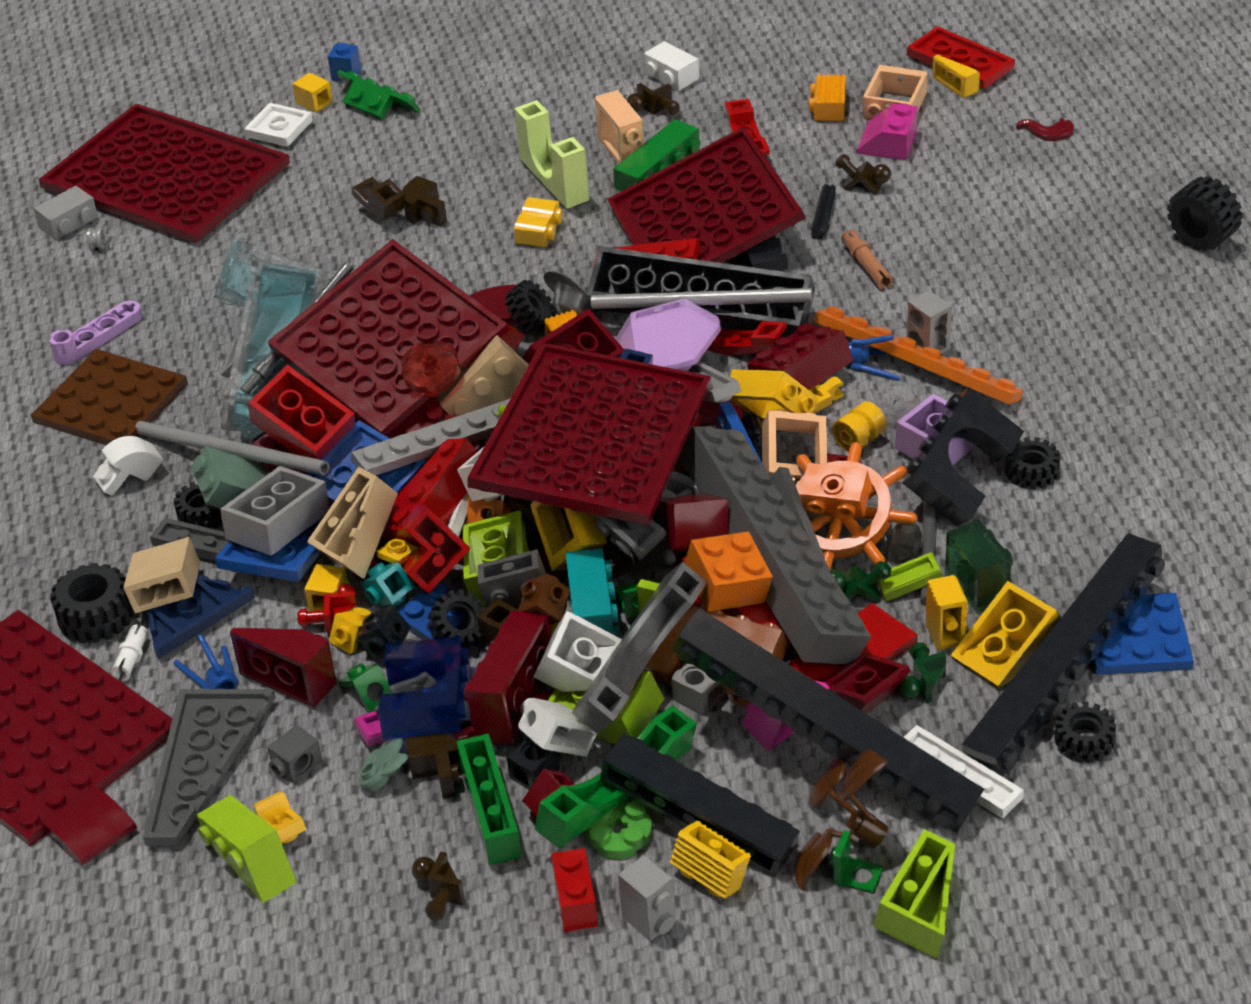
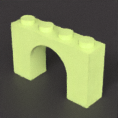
(556, 165)

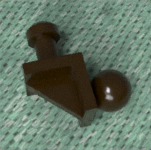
(654, 100)
(864, 175)
(442, 884)

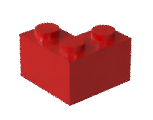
(438, 550)

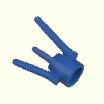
(861, 354)
(217, 676)

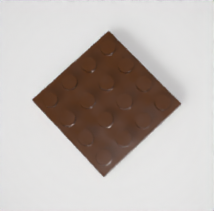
(108, 397)

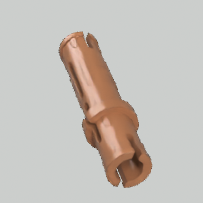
(861, 253)

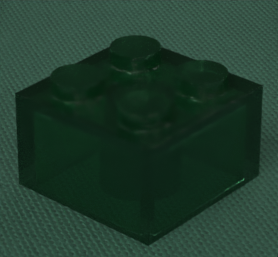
(977, 563)

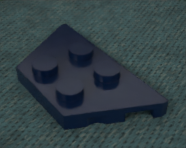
(186, 618)

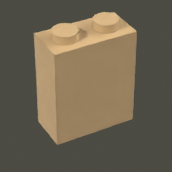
(162, 575)

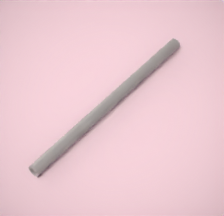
(233, 447)

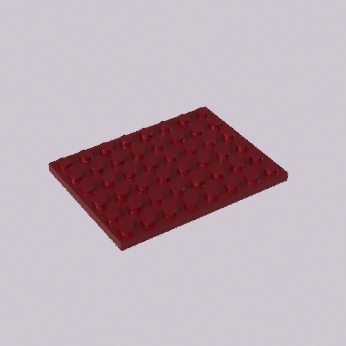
(166, 172)
(591, 433)
(62, 726)

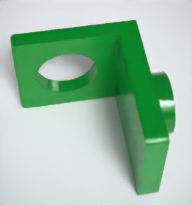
(628, 599)
(361, 677)
(845, 866)

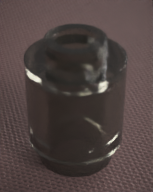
(904, 543)

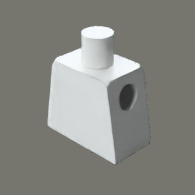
(542, 721)

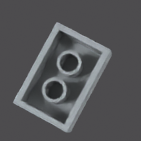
(275, 510)

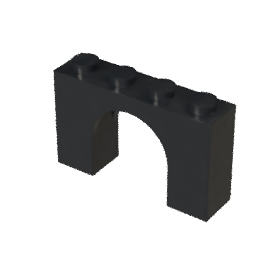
(932, 473)

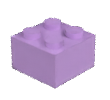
(918, 424)

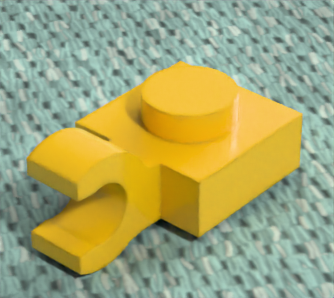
(827, 392)

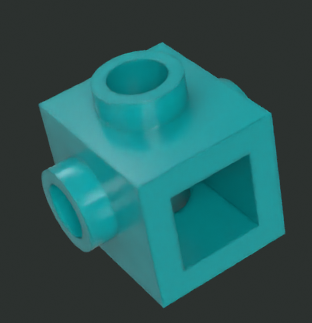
(387, 584)

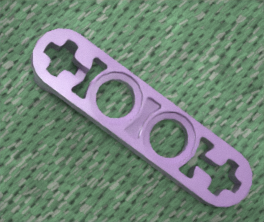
(69, 347)

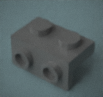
(631, 537)

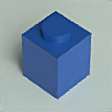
(343, 58)

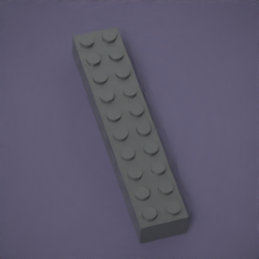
(802, 587)

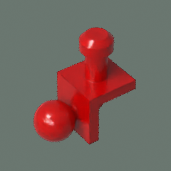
(334, 603)

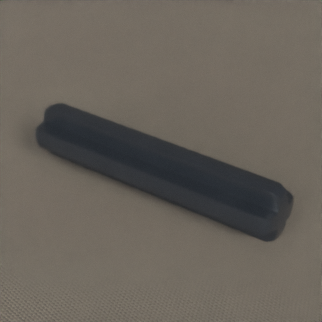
(823, 211)

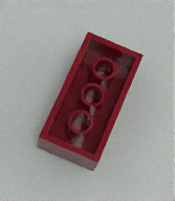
(507, 676)

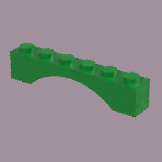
(579, 806)

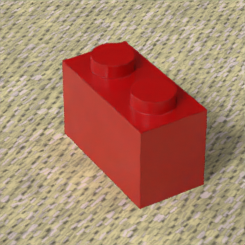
(574, 890)

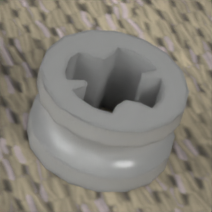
(96, 238)

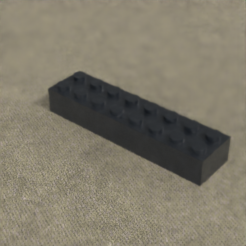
(642, 272)

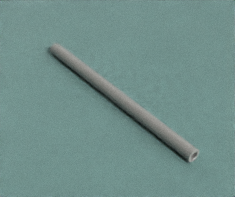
(703, 298)

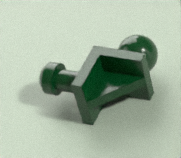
(858, 582)
(926, 673)

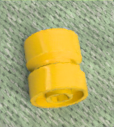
(859, 425)

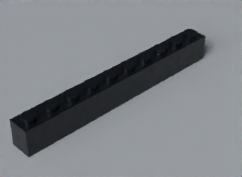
(1064, 654)
(826, 719)

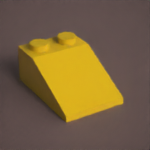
(1006, 635)

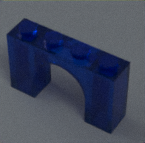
(431, 709)

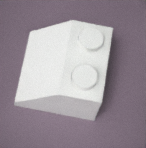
(575, 654)

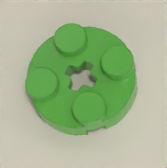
(624, 844)

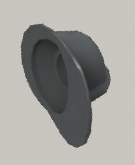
(567, 293)

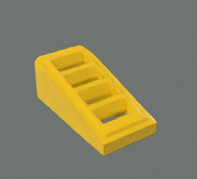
(957, 76)

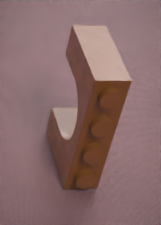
(665, 662)

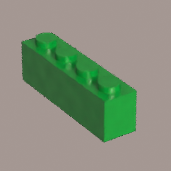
(662, 150)
(489, 799)

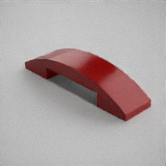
(741, 114)
(747, 341)

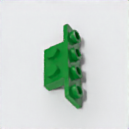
(372, 98)

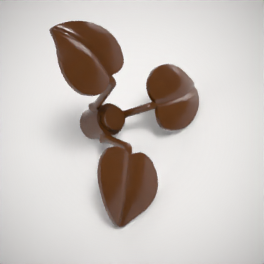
(861, 823)

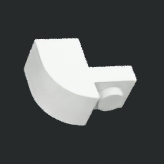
(126, 457)

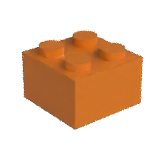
(732, 570)

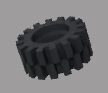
(529, 305)
(1033, 474)
(186, 512)
(461, 603)
(1086, 718)

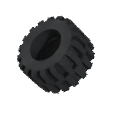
(1204, 213)
(91, 603)

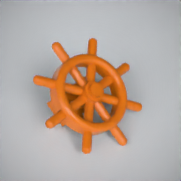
(841, 495)

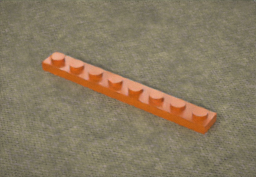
(926, 357)

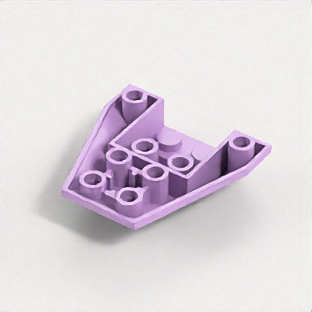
(671, 332)

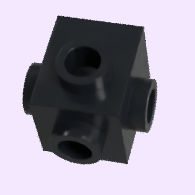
(382, 628)

